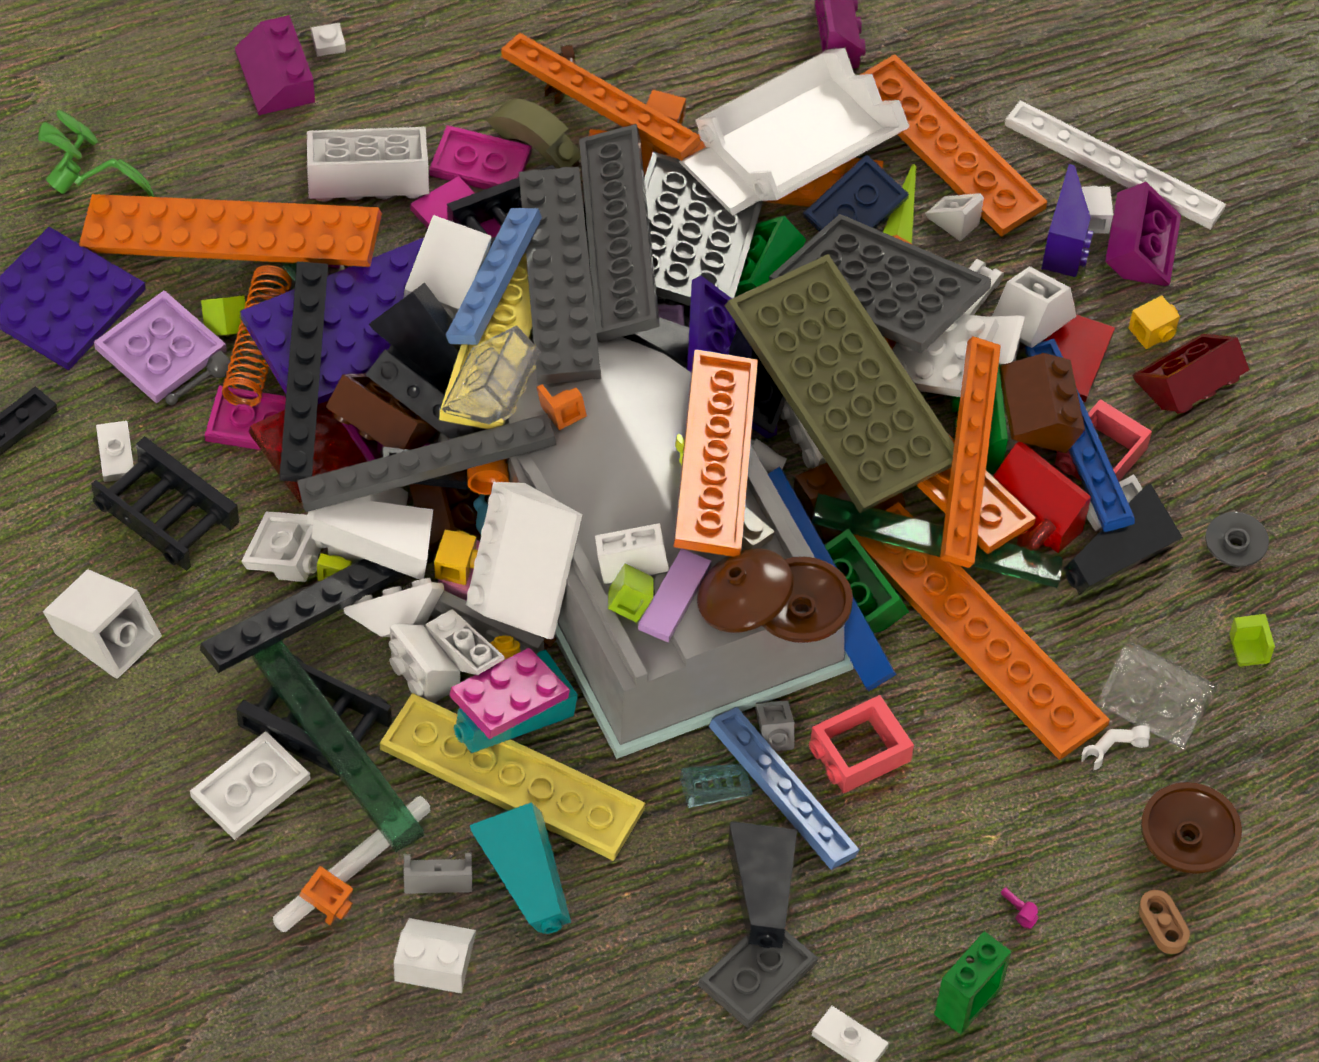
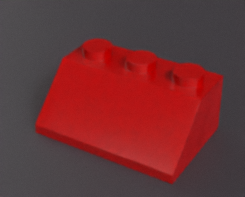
(1045, 494)

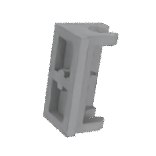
(437, 875)

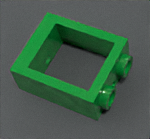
(972, 986)

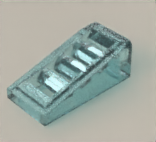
(706, 795)

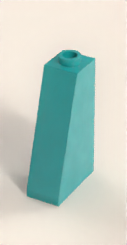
(475, 740)
(525, 862)

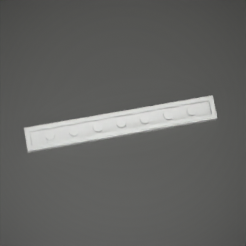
(1113, 163)

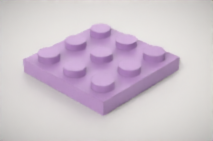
(159, 346)

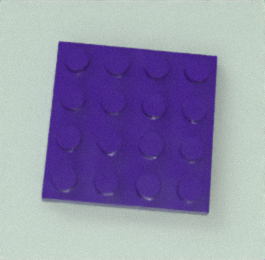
(63, 297)
(712, 326)

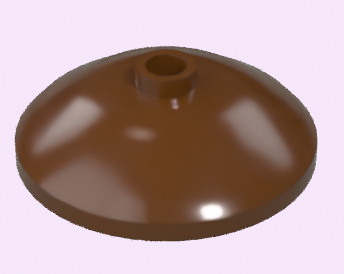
(745, 590)
(822, 594)
(1196, 813)

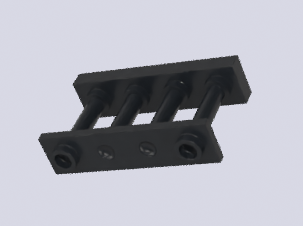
(489, 204)
(415, 390)
(173, 476)
(294, 739)

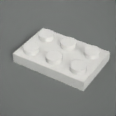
(250, 785)

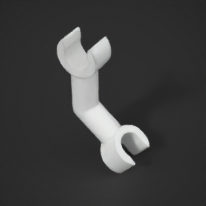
(1137, 736)

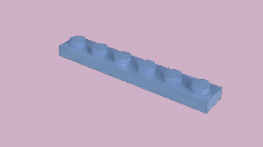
(493, 276)
(784, 788)

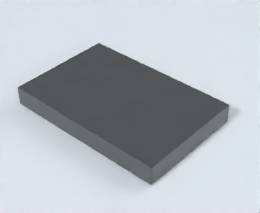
(756, 977)

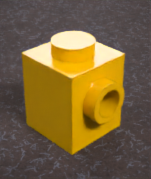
(1154, 322)
(455, 557)

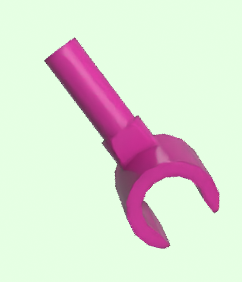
(1027, 911)

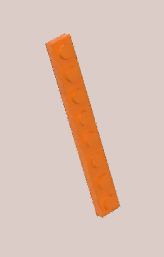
(600, 96)
(970, 452)

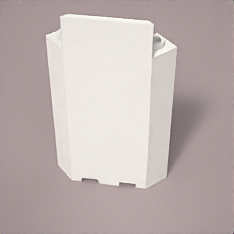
(791, 131)

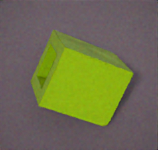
(223, 314)
(630, 593)
(1251, 640)

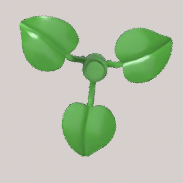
(67, 170)

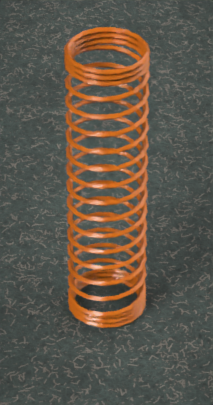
(233, 399)

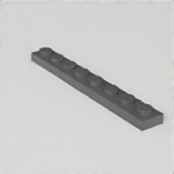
(426, 462)

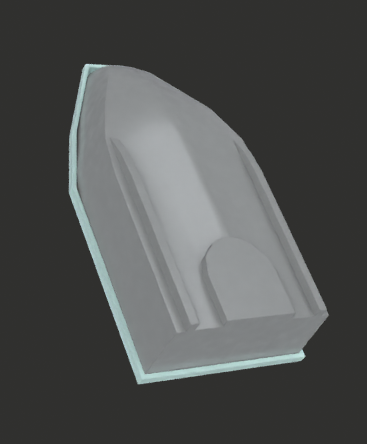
(626, 475)

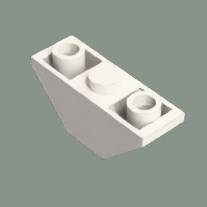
(397, 606)

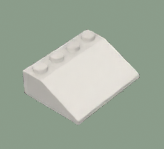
(367, 163)
(523, 558)

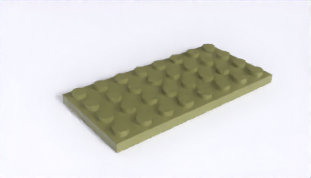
(843, 382)

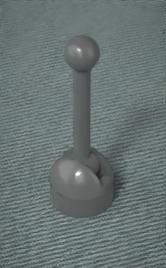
(216, 366)

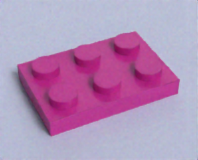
(509, 693)

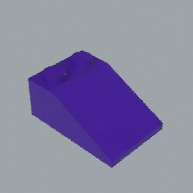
(1069, 229)

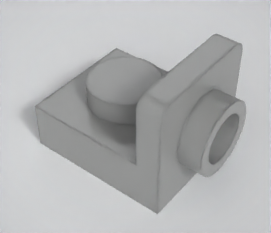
(776, 724)

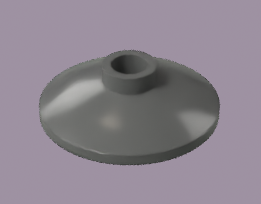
(1237, 529)

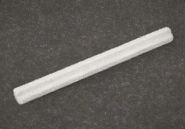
(347, 868)

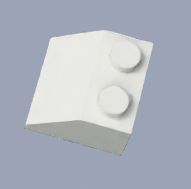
(433, 955)

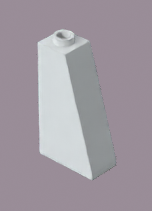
(377, 532)

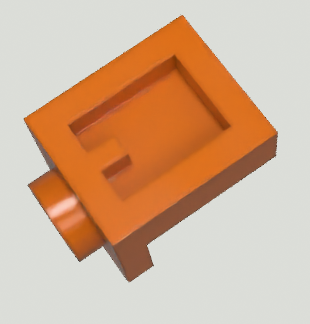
(328, 894)

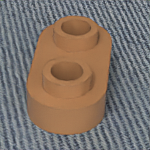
(1166, 923)

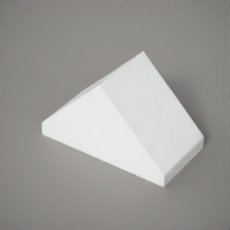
(957, 214)

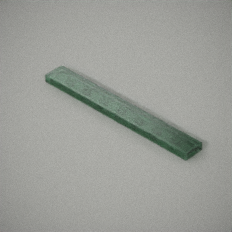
(927, 538)
(339, 746)

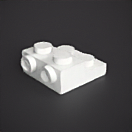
(284, 547)

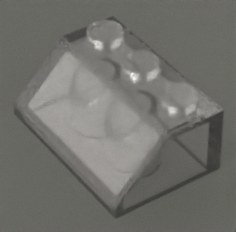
(493, 378)
(1156, 694)

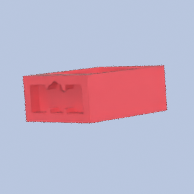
(1117, 427)
(887, 727)

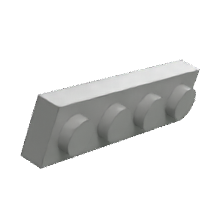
(486, 626)

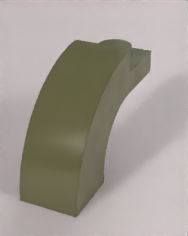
(537, 127)

